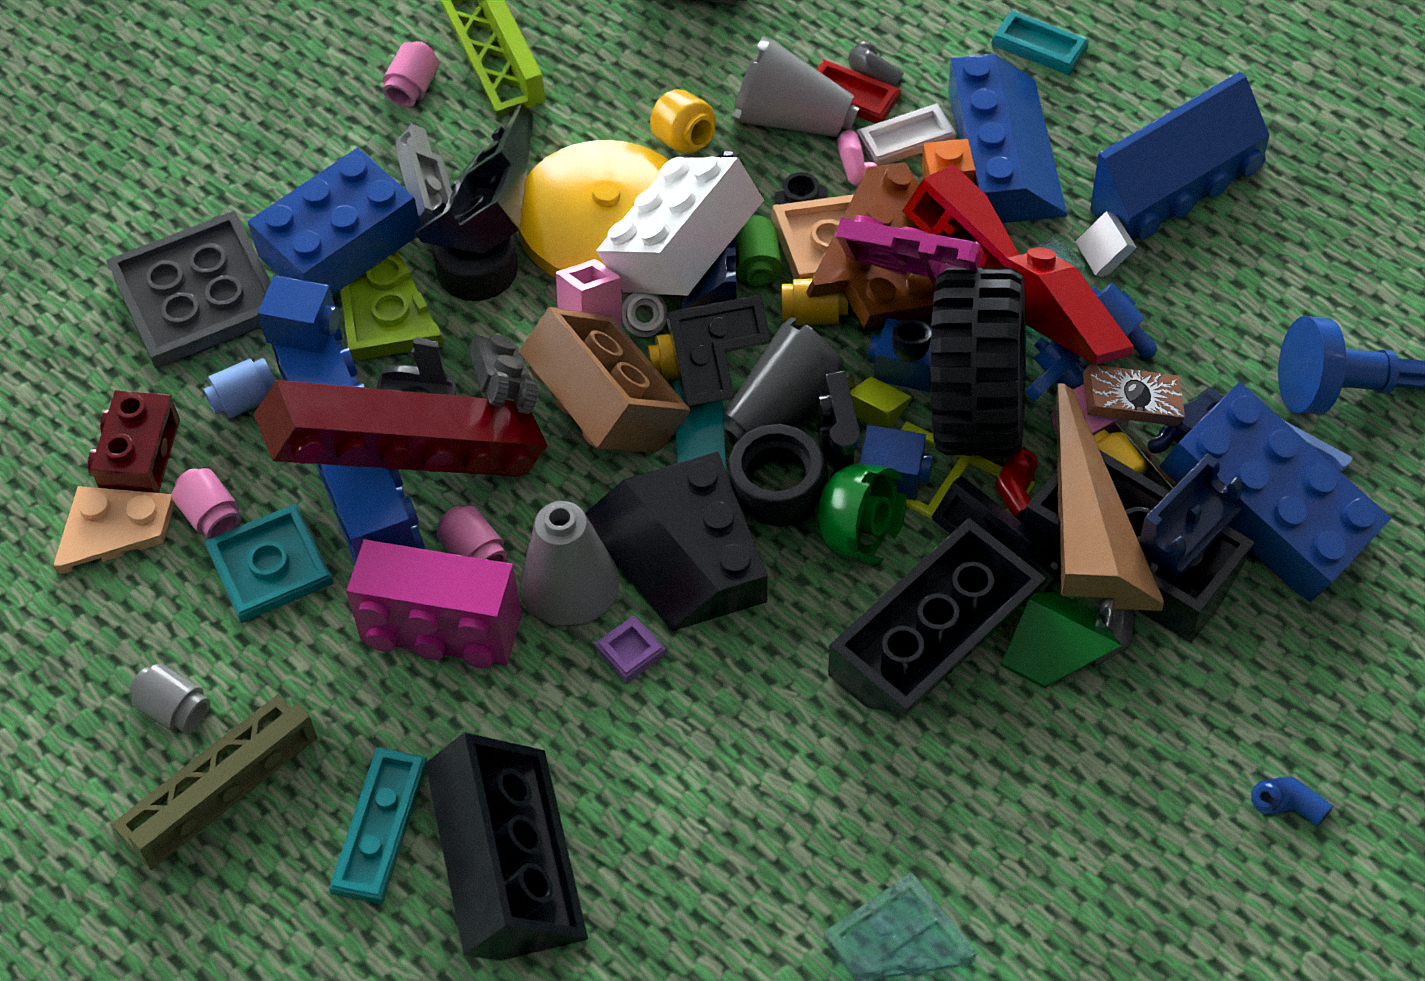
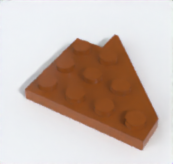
(871, 289)

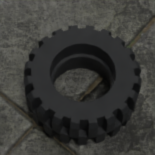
(978, 361)

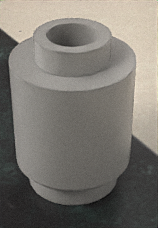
(169, 698)

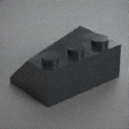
(683, 541)

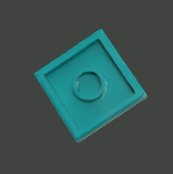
(268, 562)

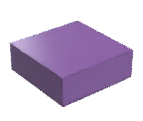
(630, 649)

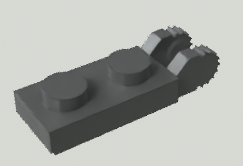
(502, 372)

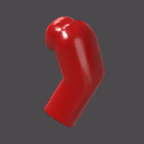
(1015, 480)

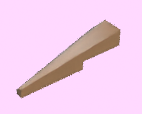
(1096, 536)

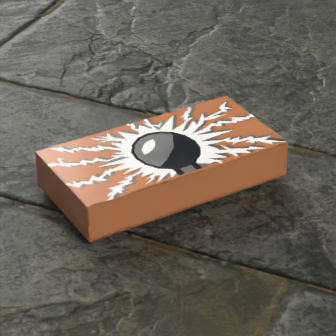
(1133, 395)

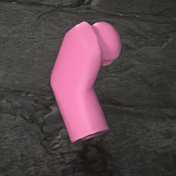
(852, 156)

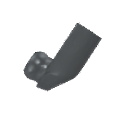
(866, 61)
(1121, 624)

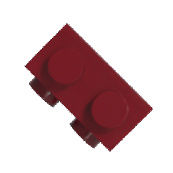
(134, 441)

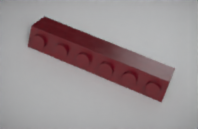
(396, 430)

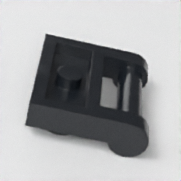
(838, 424)

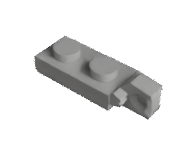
(422, 172)

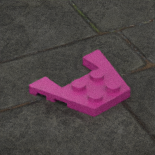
(905, 248)

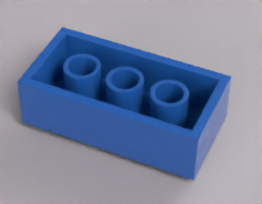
(1293, 500)

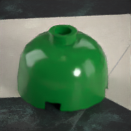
(860, 501)

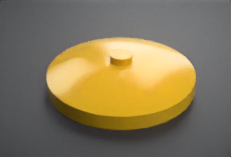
(579, 197)

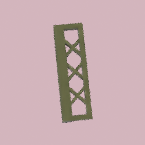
(221, 786)

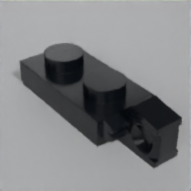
(967, 501)

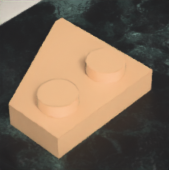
(111, 523)

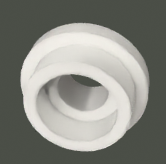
(657, 308)

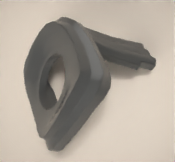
(427, 376)

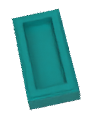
(1040, 42)

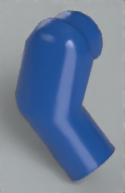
(1290, 795)

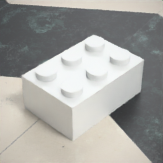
(680, 225)

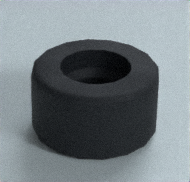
(478, 278)

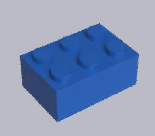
(336, 224)

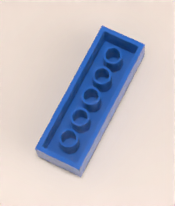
(363, 498)

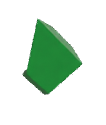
(1056, 639)

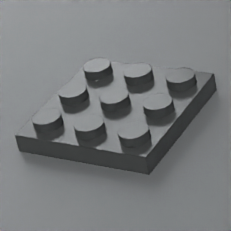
(192, 288)

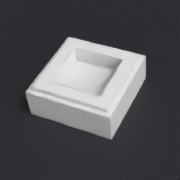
(1105, 244)

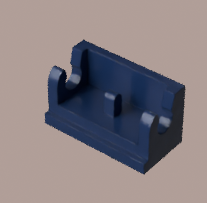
(1191, 517)

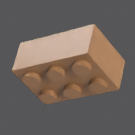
(603, 381)

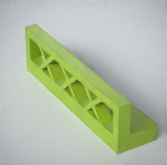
(512, 48)

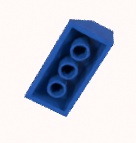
(1007, 137)
(1181, 158)

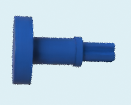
(1318, 365)

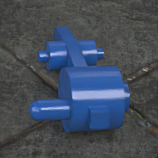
(1061, 364)

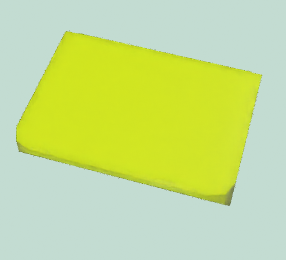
(878, 402)

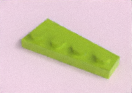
(385, 311)

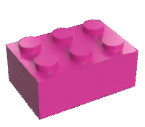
(435, 603)

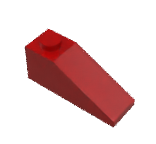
(957, 208)
(1067, 308)

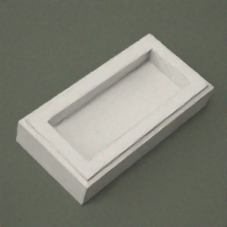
(905, 135)

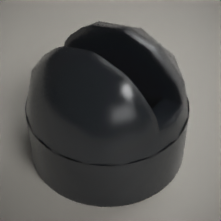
(911, 340)

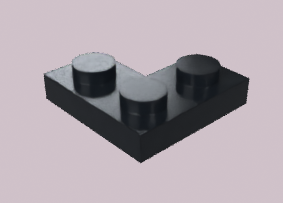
(702, 338)

